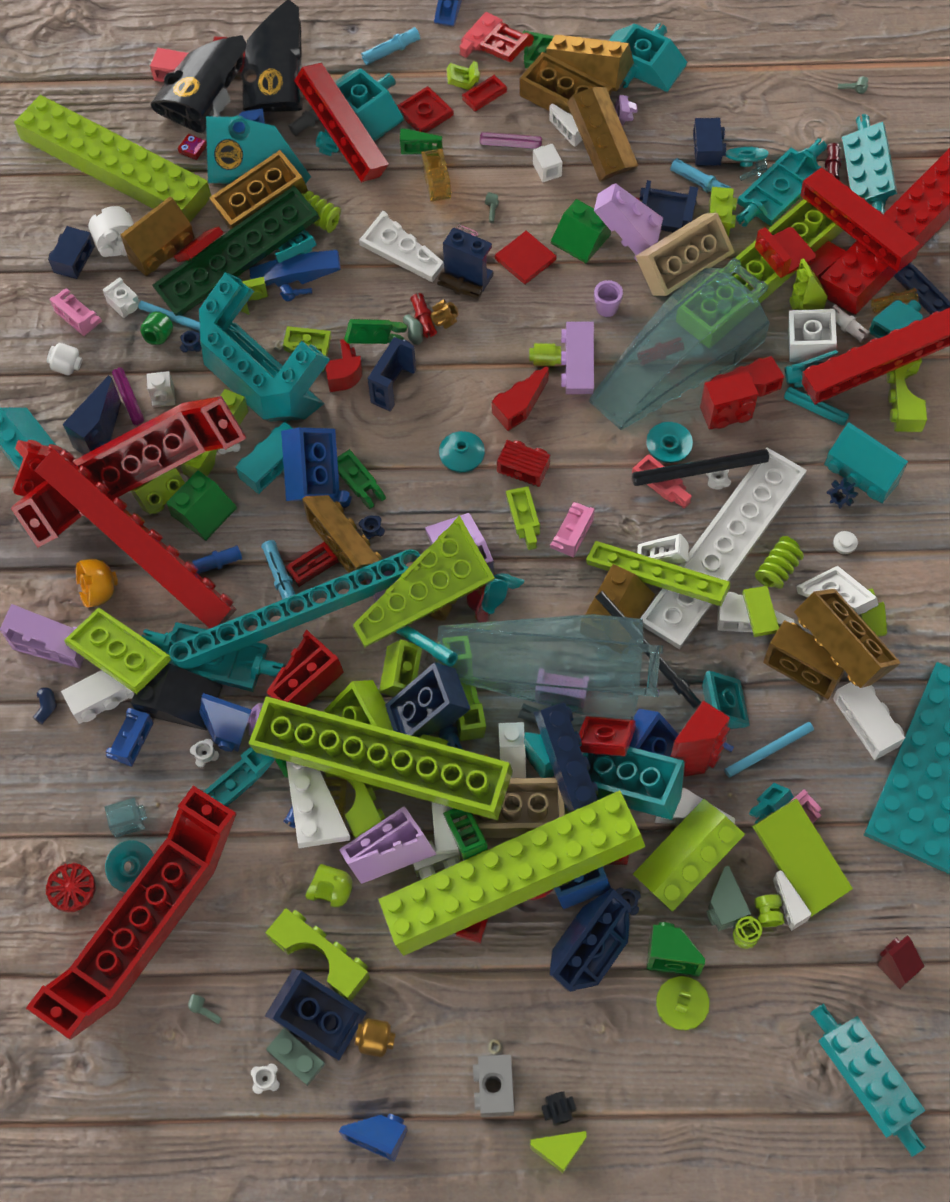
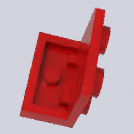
(783, 250)
(33, 454)

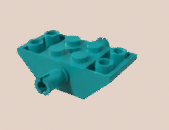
(653, 54)
(371, 101)

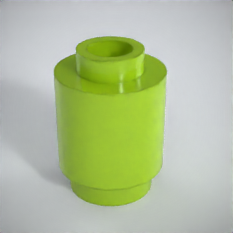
(545, 354)

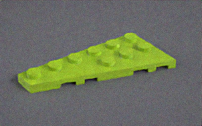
(435, 579)

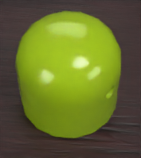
(330, 885)

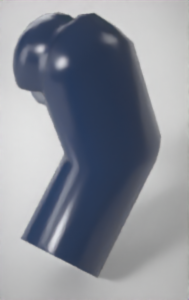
(47, 703)

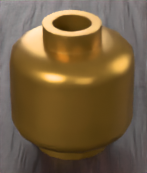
(374, 1037)

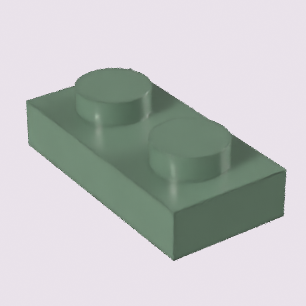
(295, 1056)

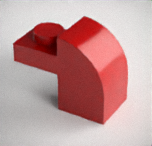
(344, 372)

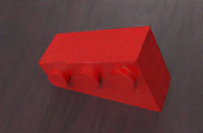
(306, 673)

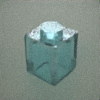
(125, 817)

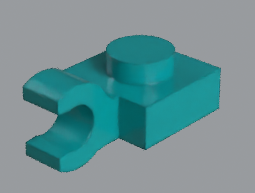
(770, 801)

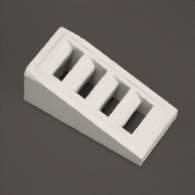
(565, 124)
(677, 547)
(792, 904)

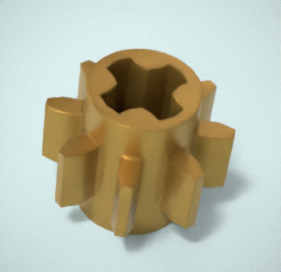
(444, 314)

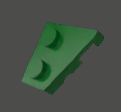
(539, 45)

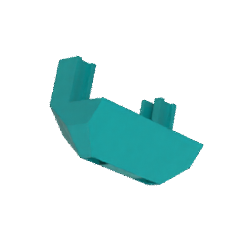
(249, 370)

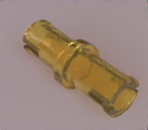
(883, 302)

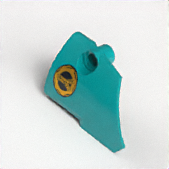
(235, 153)

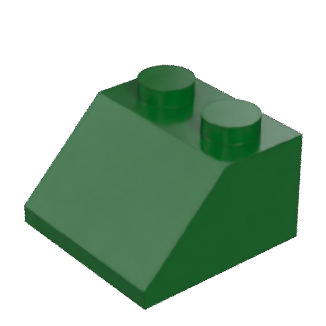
(580, 232)
(201, 505)
(673, 951)

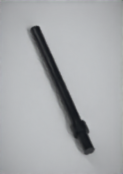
(679, 685)

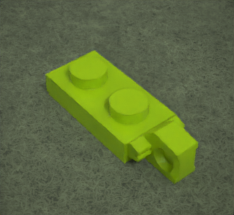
(524, 515)

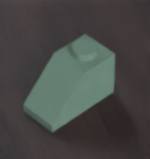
(727, 902)

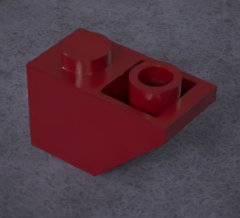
(900, 961)

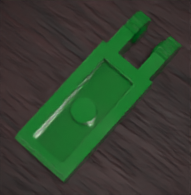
(373, 331)
(358, 478)

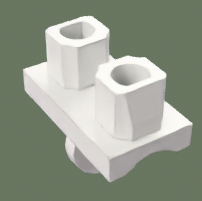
(429, 865)

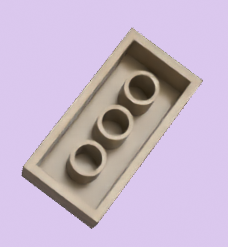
(685, 254)
(525, 807)

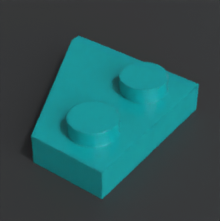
(299, 244)

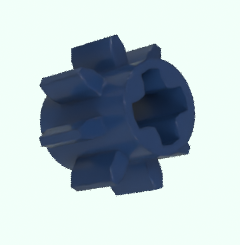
(847, 489)

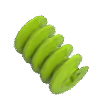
(328, 213)
(779, 563)

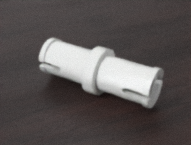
(850, 325)

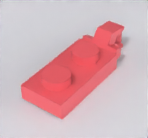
(478, 33)
(671, 489)

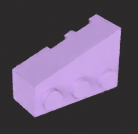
(578, 357)
(39, 636)
(387, 847)

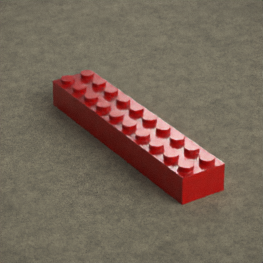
(919, 212)

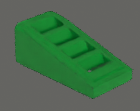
(414, 141)
(471, 846)

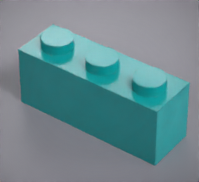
(264, 462)

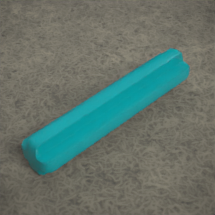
(822, 408)

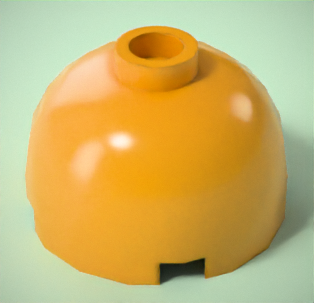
(95, 581)

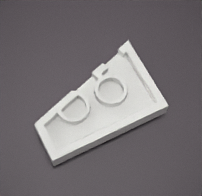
(852, 591)

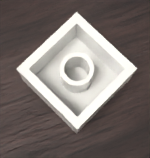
(811, 334)

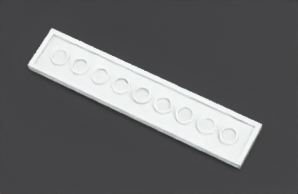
(726, 544)

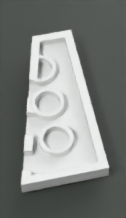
(397, 246)
(314, 808)

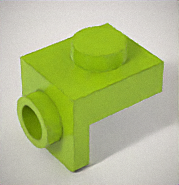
(462, 76)

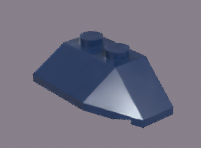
(591, 942)

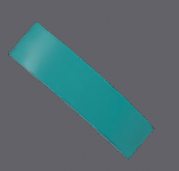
(239, 777)

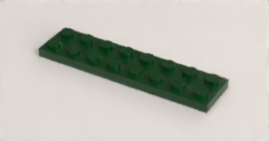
(236, 250)

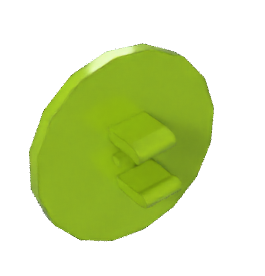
(682, 1003)

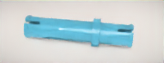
(390, 46)
(696, 176)
(282, 580)

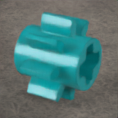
(326, 143)

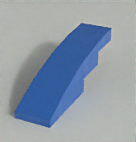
(300, 267)

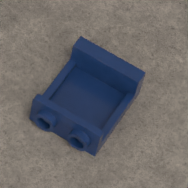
(674, 207)
(467, 257)
(397, 357)

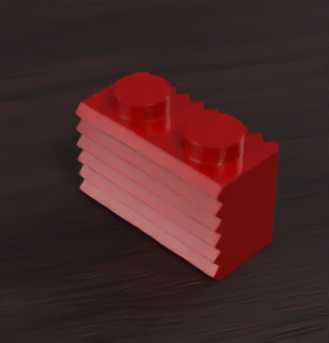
(523, 462)

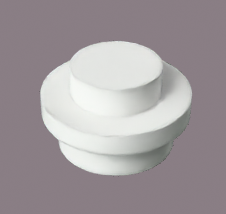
(845, 542)

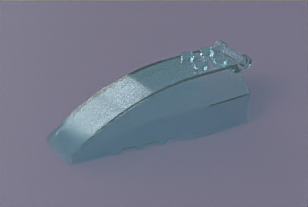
(689, 339)
(553, 660)

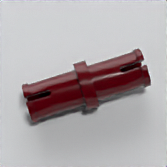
(833, 161)

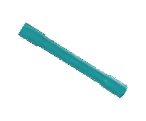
(437, 650)

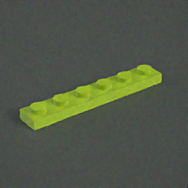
(660, 573)

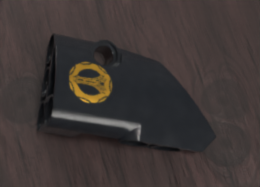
(274, 56)
(197, 81)

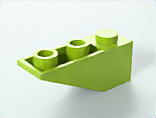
(807, 290)

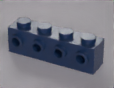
(566, 756)

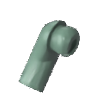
(414, 329)

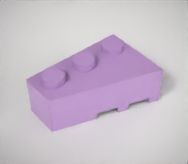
(629, 218)

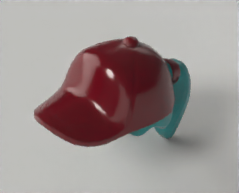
(490, 596)

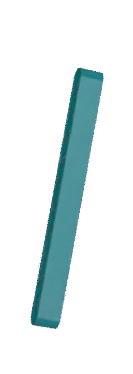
(284, 609)

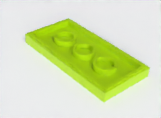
(117, 650)
(802, 856)

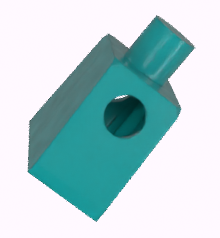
(895, 317)

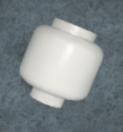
(64, 359)

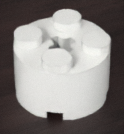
(107, 230)

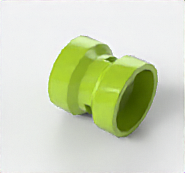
(769, 910)
(743, 935)

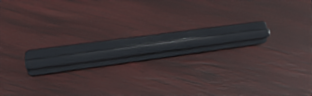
(700, 467)

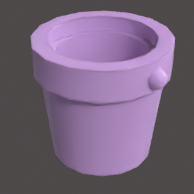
(608, 297)

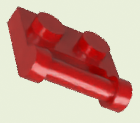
(504, 47)

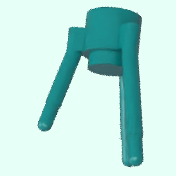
(794, 373)

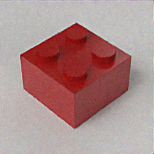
(728, 400)

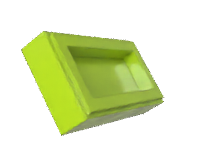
(760, 611)

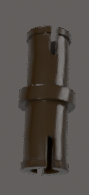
(459, 285)

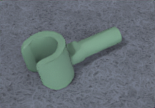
(860, 87)
(492, 201)
(196, 1005)

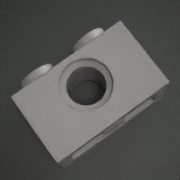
(494, 1068)

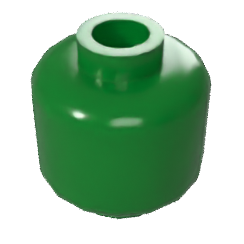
(156, 328)

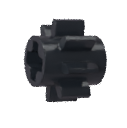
(559, 1108)

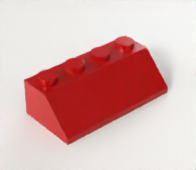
(701, 740)

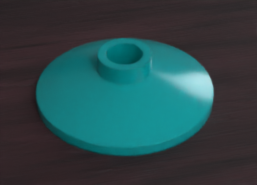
(746, 155)
(669, 434)
(461, 459)
(128, 851)

